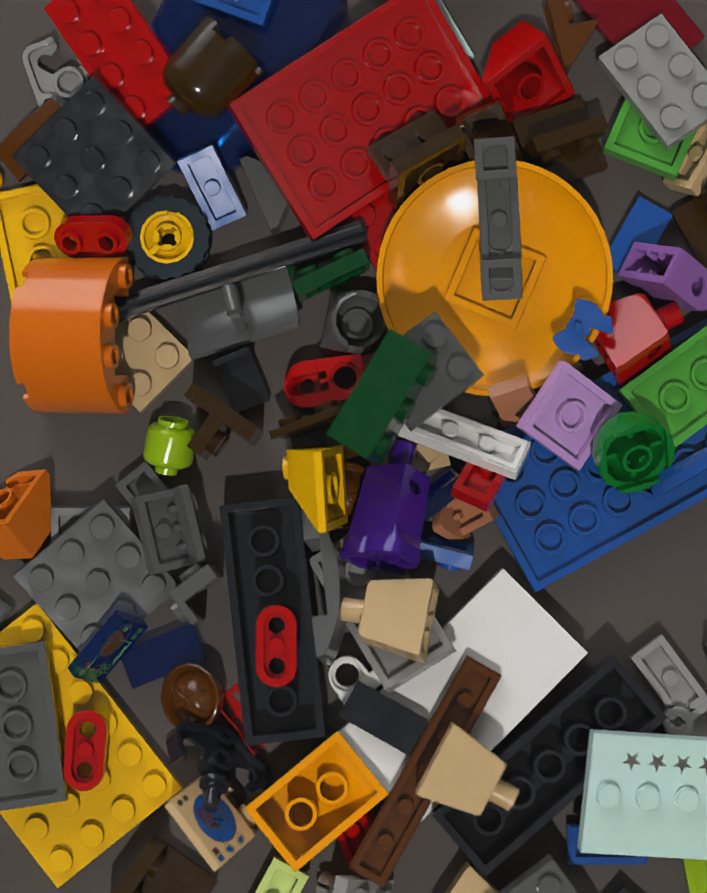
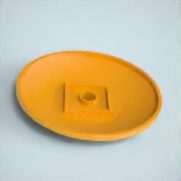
(434, 266)

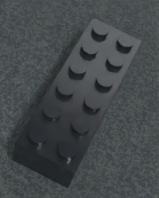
(263, 570)
(550, 762)

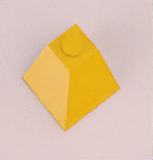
(318, 483)

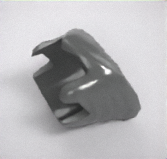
(352, 322)

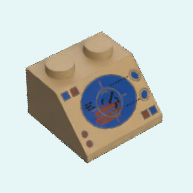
(216, 833)

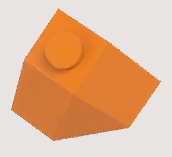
(25, 514)

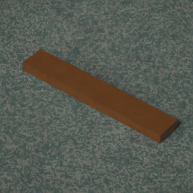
(403, 807)

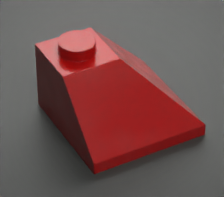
(525, 72)

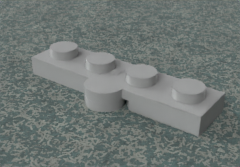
(674, 687)

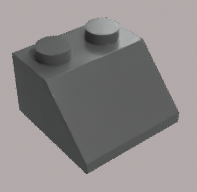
(455, 369)

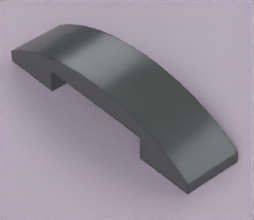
(499, 218)
(328, 628)

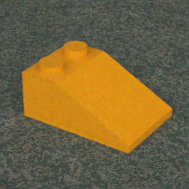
(316, 801)

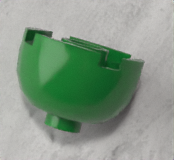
(632, 451)

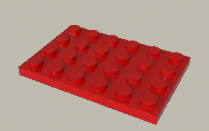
(348, 93)

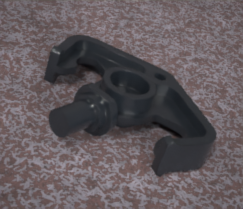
(219, 757)

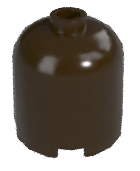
(208, 72)

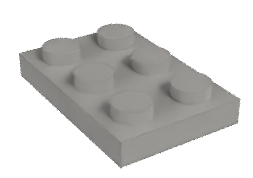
(660, 80)

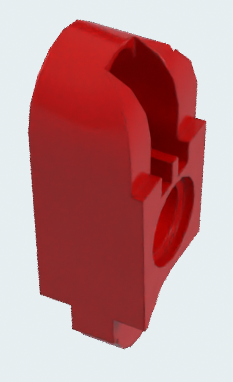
(322, 374)

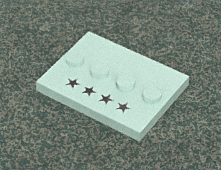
(644, 795)

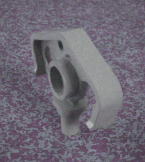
(61, 84)

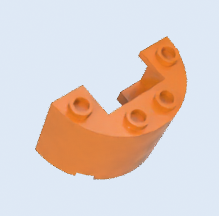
(66, 335)

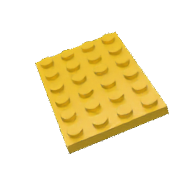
(135, 782)

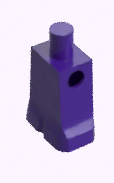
(389, 515)

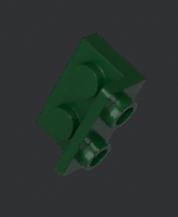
(327, 272)

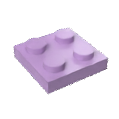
(568, 414)

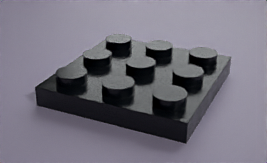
(94, 155)

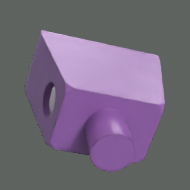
(683, 278)

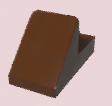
(567, 39)

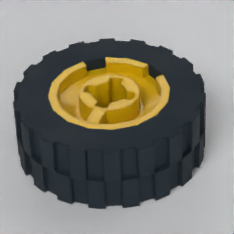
(162, 217)

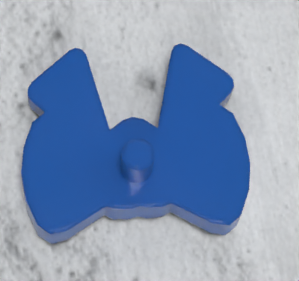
(585, 316)

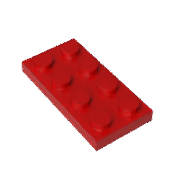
(119, 48)

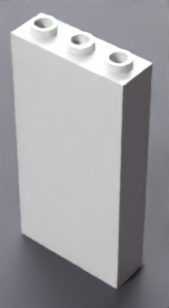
(505, 633)

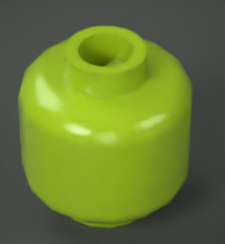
(167, 445)

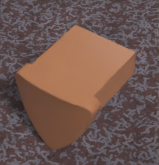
(512, 399)
(459, 519)

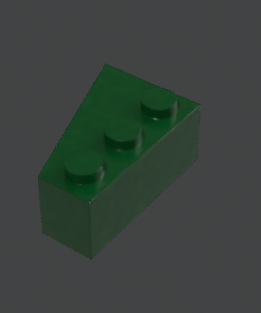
(384, 397)

